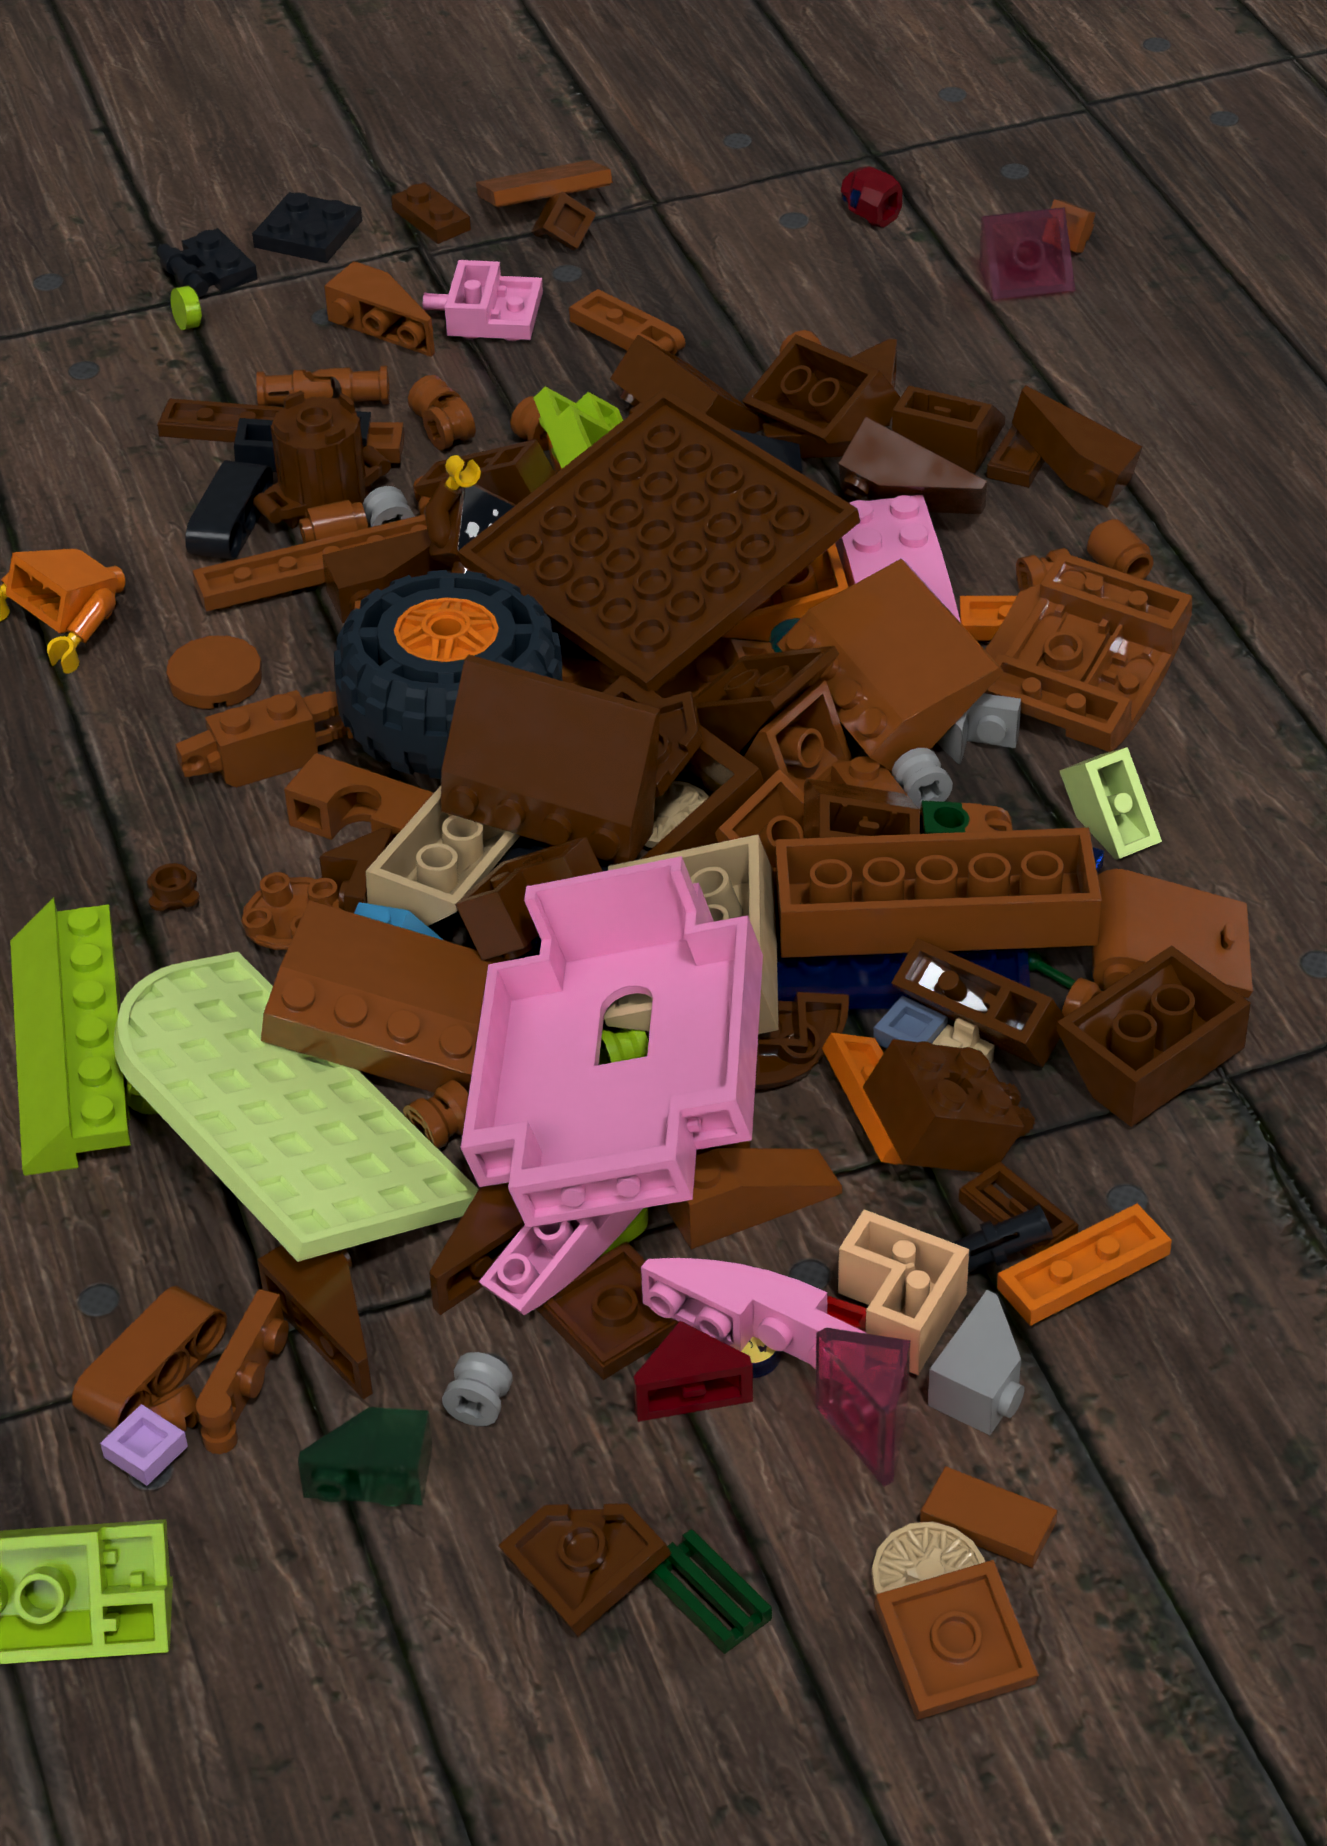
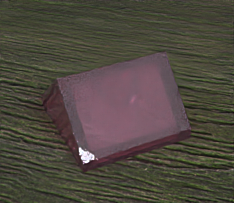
(1026, 254)
(865, 1394)

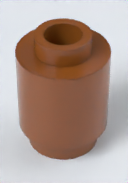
(332, 520)
(1120, 549)

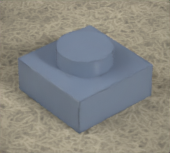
(909, 1022)

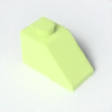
(1112, 802)

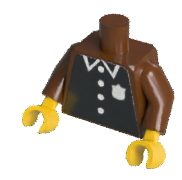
(460, 512)

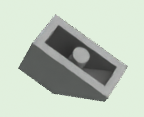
(978, 1370)

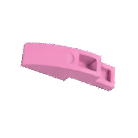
(550, 1257)
(739, 1303)

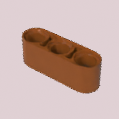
(150, 1357)

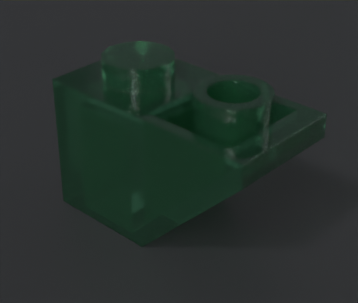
(371, 1458)

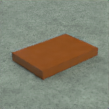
(544, 183)

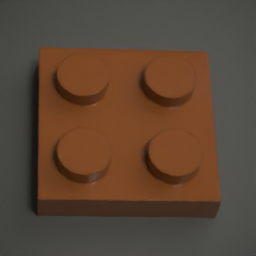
(955, 1639)

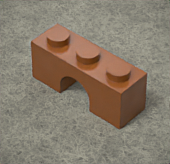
(335, 794)

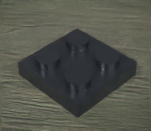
(307, 227)

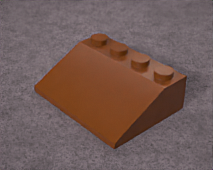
(901, 662)
(378, 999)

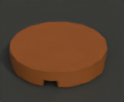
(214, 671)

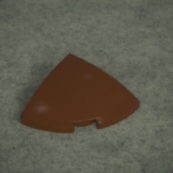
(798, 1043)

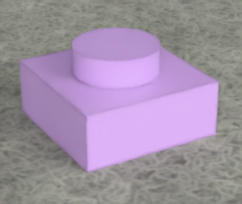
(144, 1444)

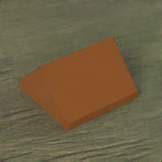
(802, 739)
(771, 812)

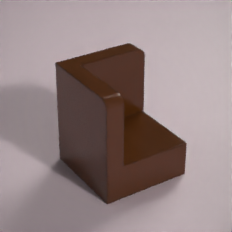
(564, 220)

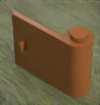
(1151, 914)

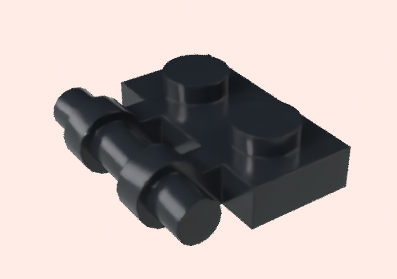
(208, 261)

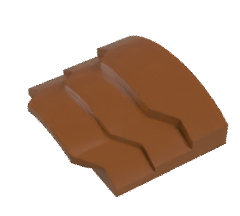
(1089, 648)

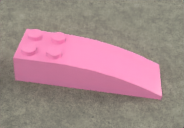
(891, 532)

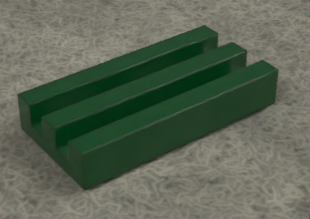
(725, 1577)

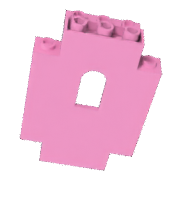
(626, 1131)

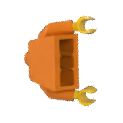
(64, 592)

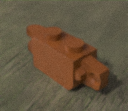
(262, 738)

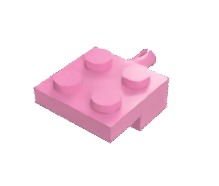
(487, 303)

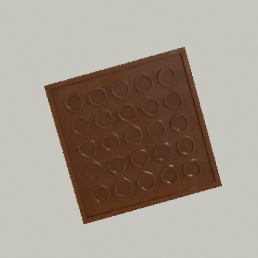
(660, 538)

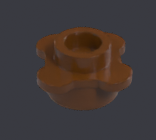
(172, 887)

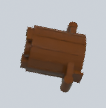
(318, 458)

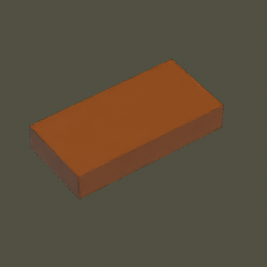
(990, 1516)

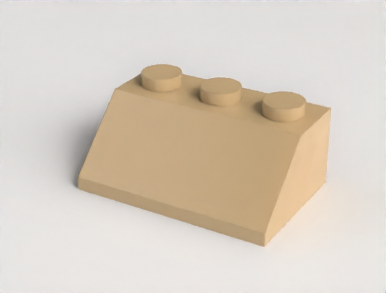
(435, 862)

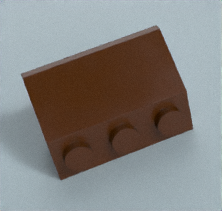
(650, 369)
(822, 392)
(1154, 1034)

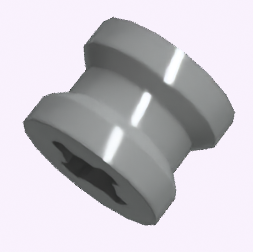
(386, 506)
(922, 776)
(477, 1389)

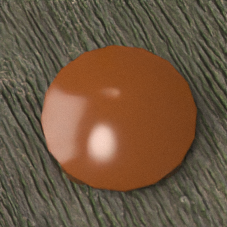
(278, 907)

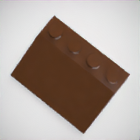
(551, 760)

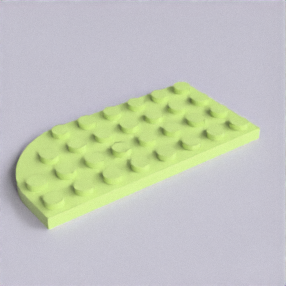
(283, 1130)

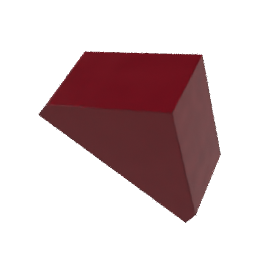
(691, 1375)

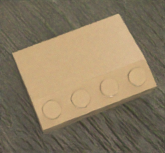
(735, 884)

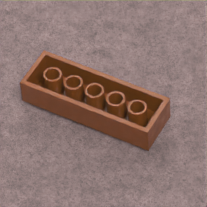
(938, 888)

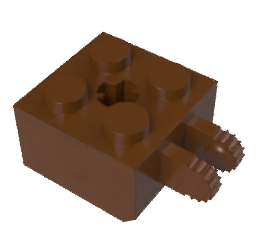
(945, 1106)

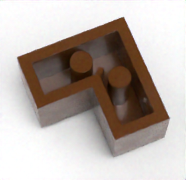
(496, 905)

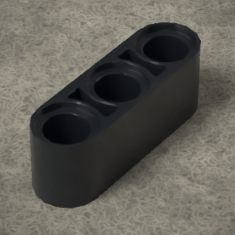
(227, 510)

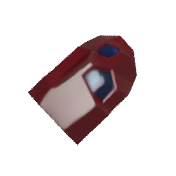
(872, 195)

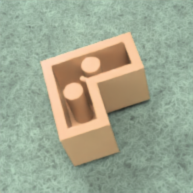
(905, 1279)

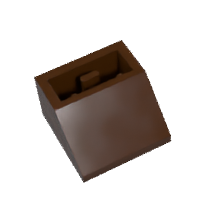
(948, 425)
(856, 811)

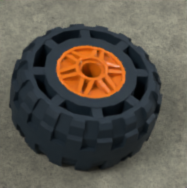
(407, 652)

